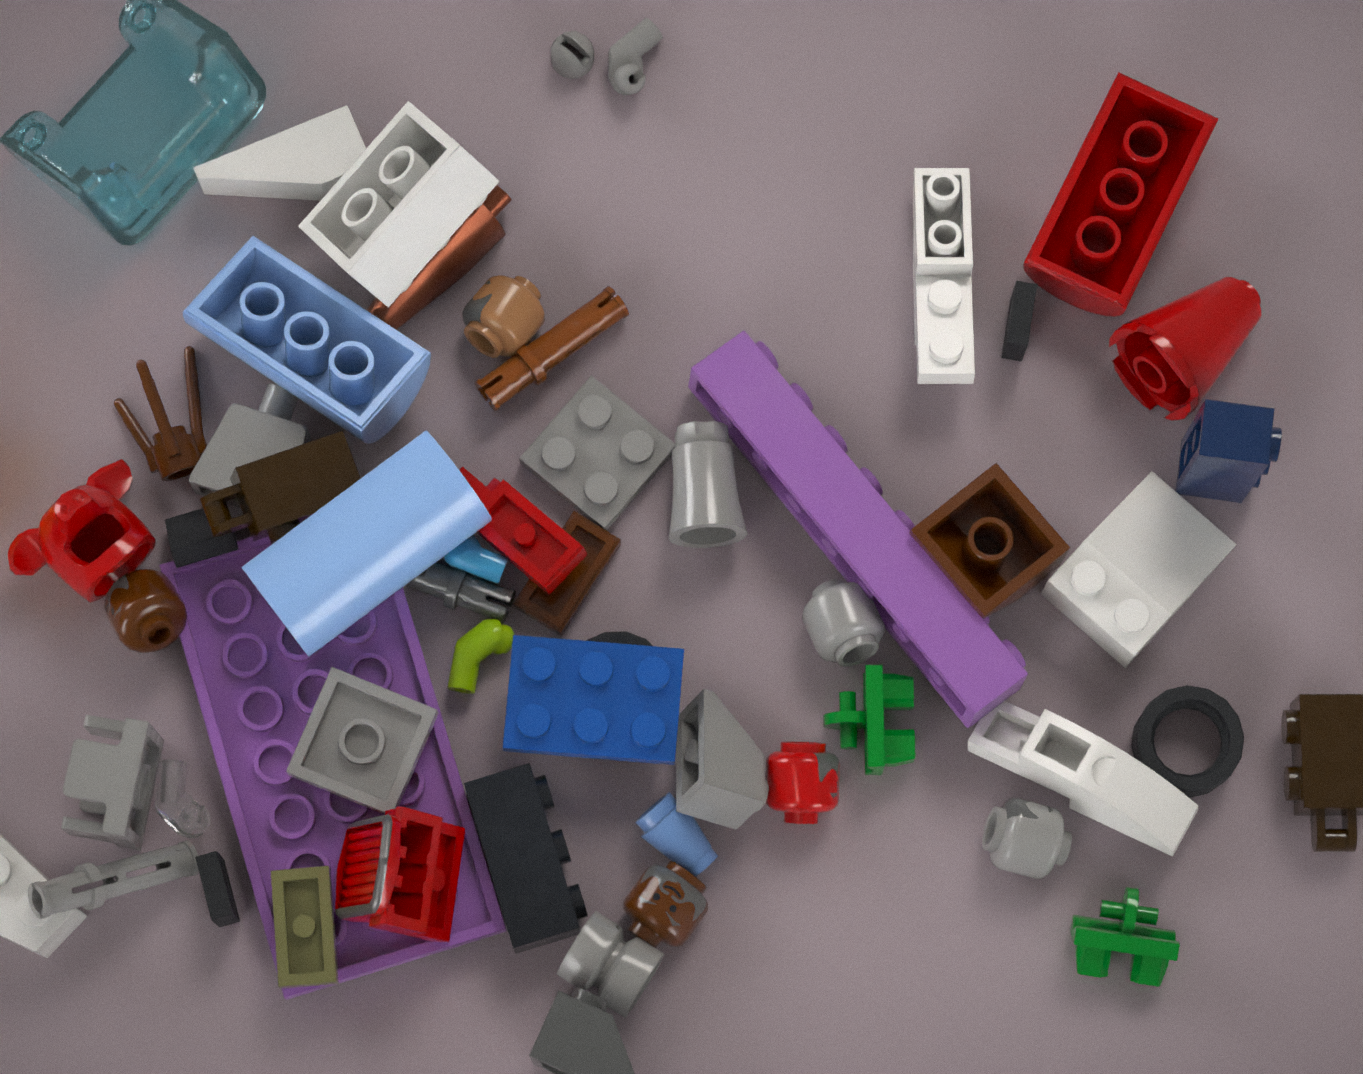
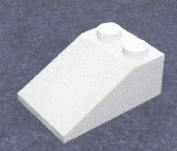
(1137, 569)

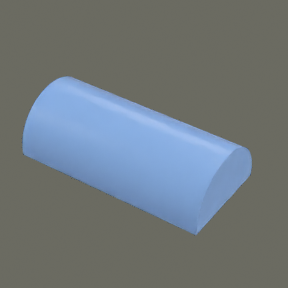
(311, 340)
(367, 543)

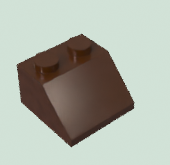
(991, 542)

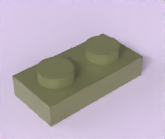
(304, 927)

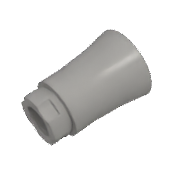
(704, 488)

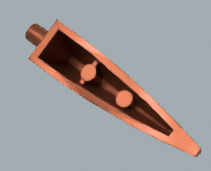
(463, 251)

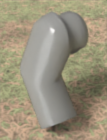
(625, 57)

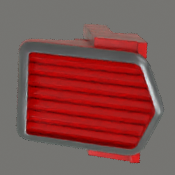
(400, 873)

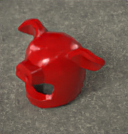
(87, 536)

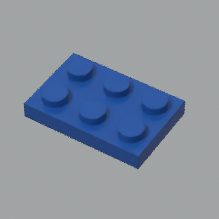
(593, 700)

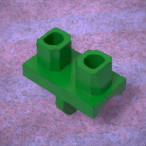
(880, 693)
(1149, 945)

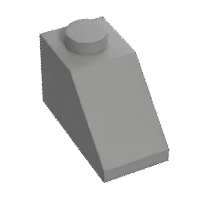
(717, 765)

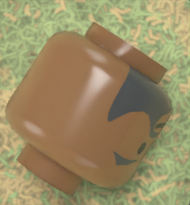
(503, 315)

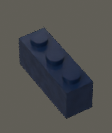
(1227, 451)

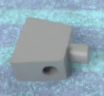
(247, 437)

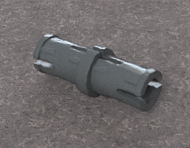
(464, 590)

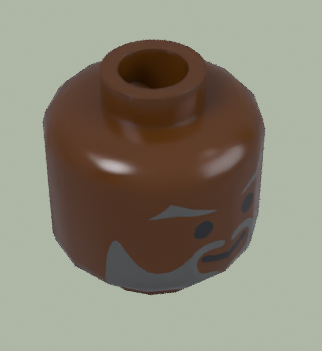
(145, 610)
(665, 905)

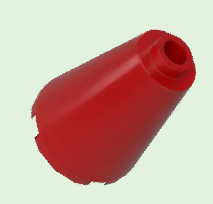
(1185, 345)

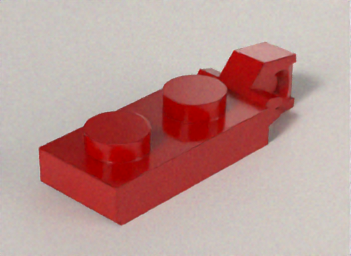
(526, 534)

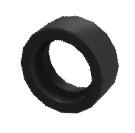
(1210, 705)

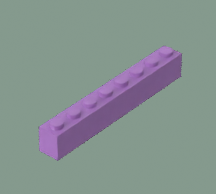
(857, 527)

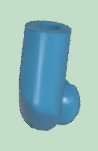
(477, 560)

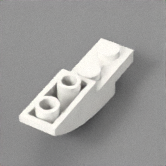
(943, 276)
(1089, 771)

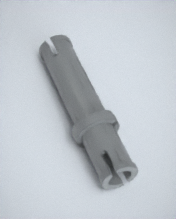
(57, 896)

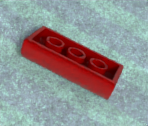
(1118, 197)

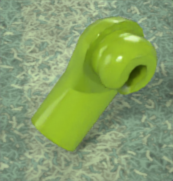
(472, 648)

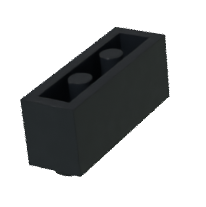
(525, 857)

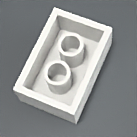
(398, 204)

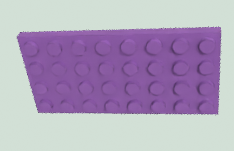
(255, 704)

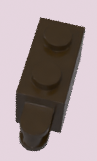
(283, 488)
(1326, 765)

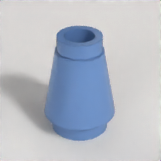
(676, 835)

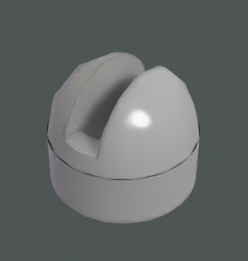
(565, 62)

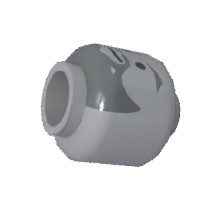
(1026, 838)

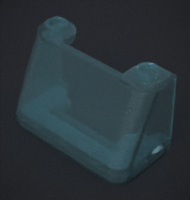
(145, 122)

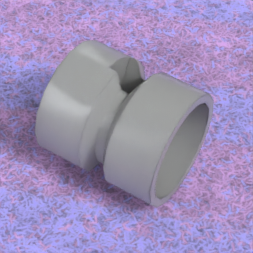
(610, 964)

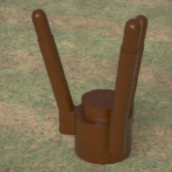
(174, 450)

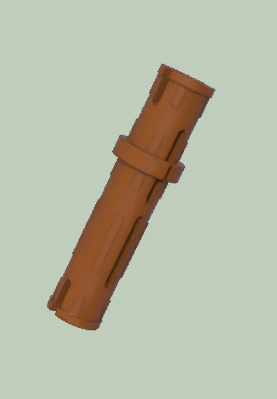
(551, 348)

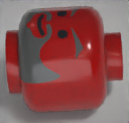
(802, 781)

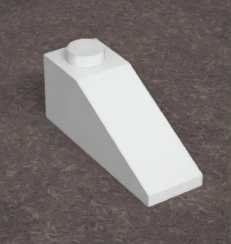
(290, 164)

